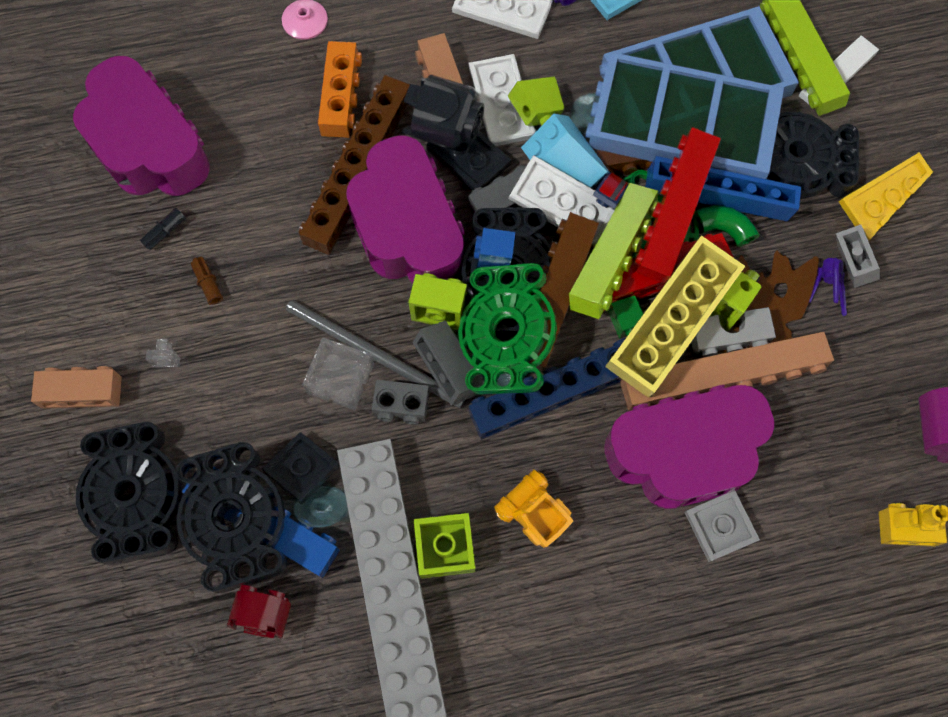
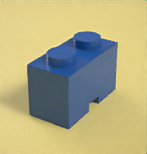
(494, 248)

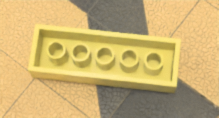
(675, 317)

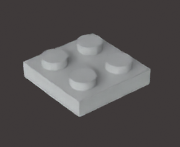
(721, 526)

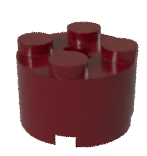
(259, 612)

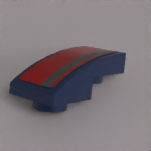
(610, 190)

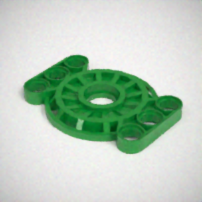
(485, 312)

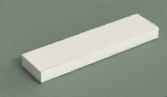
(851, 61)

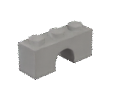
(754, 330)

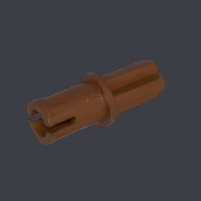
(206, 281)

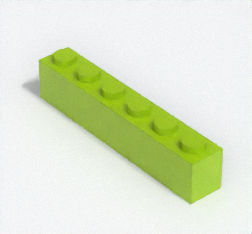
(806, 54)
(613, 252)

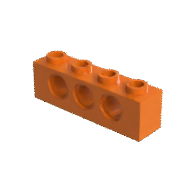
(339, 56)

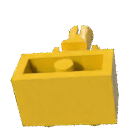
(913, 526)

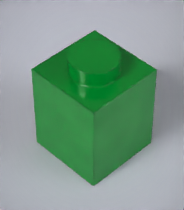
(625, 315)

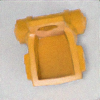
(535, 510)

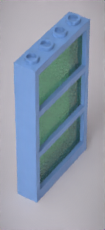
(728, 46)
(653, 103)

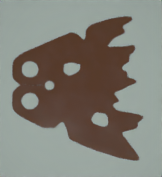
(793, 304)

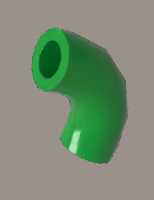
(729, 221)

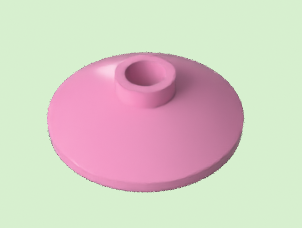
(304, 26)

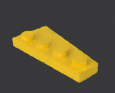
(880, 198)

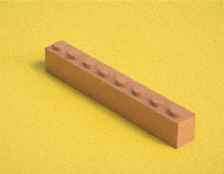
(740, 367)

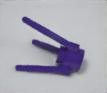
(833, 274)

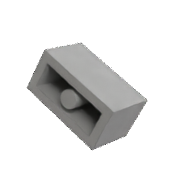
(858, 256)

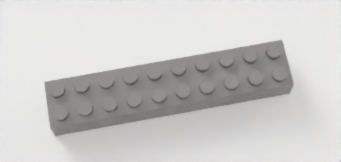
(391, 582)

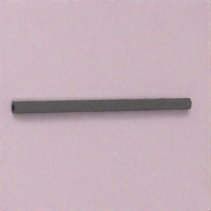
(358, 343)

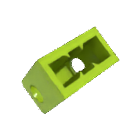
(536, 100)
(737, 299)

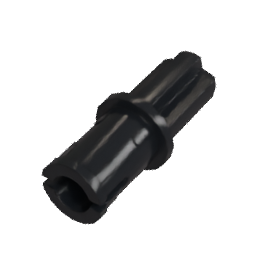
(162, 229)

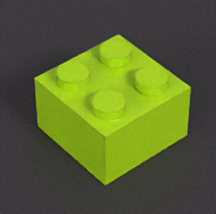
(437, 300)
(444, 545)

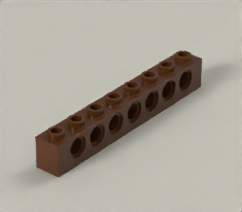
(325, 237)

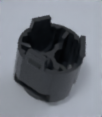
(444, 112)

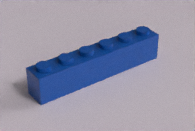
(736, 191)
(299, 542)

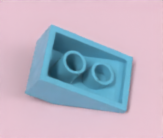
(566, 149)

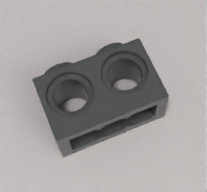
(402, 394)

